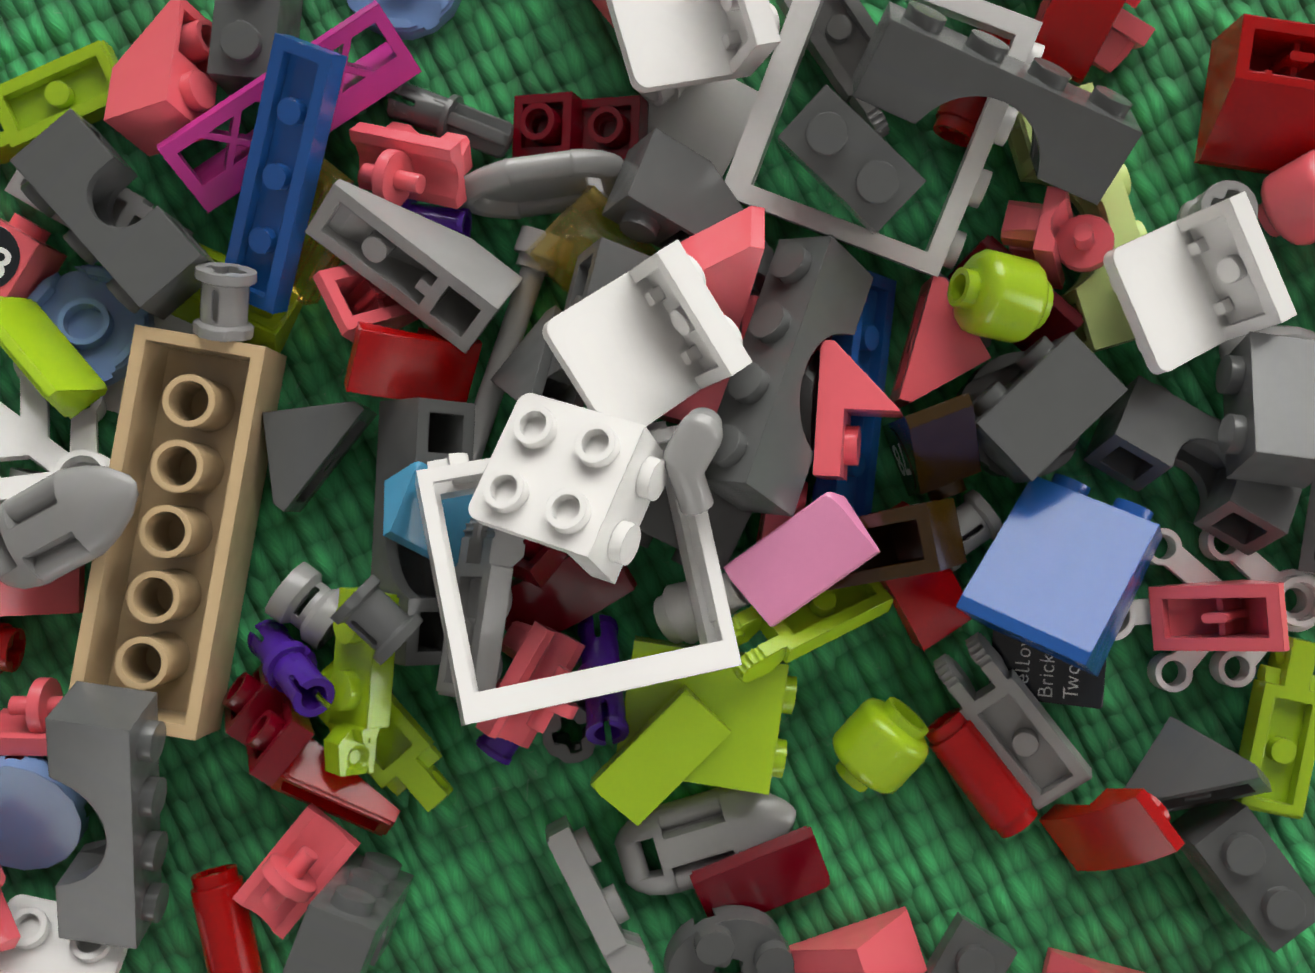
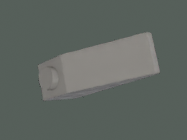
(415, 261)

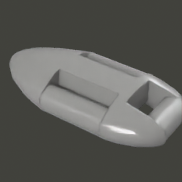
(539, 182)
(63, 523)
(698, 833)

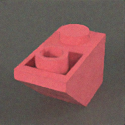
(162, 78)

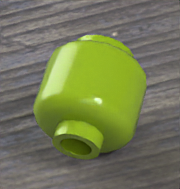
(1000, 296)
(880, 745)

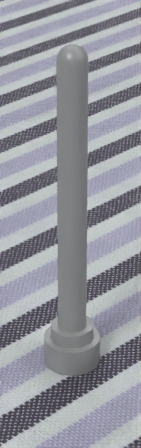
(508, 338)

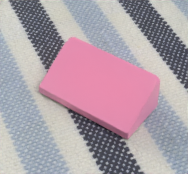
(802, 558)

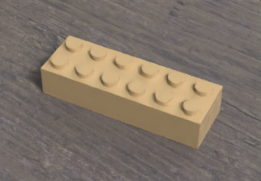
(174, 583)

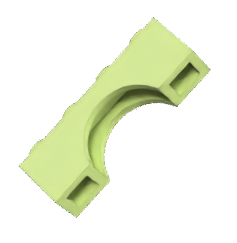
(1092, 292)

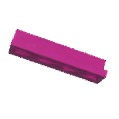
(360, 87)

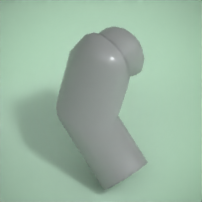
(689, 456)

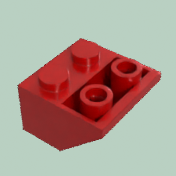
(1259, 95)

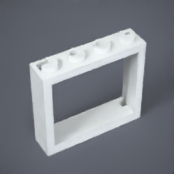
(970, 180)
(711, 611)

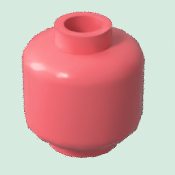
(1290, 201)

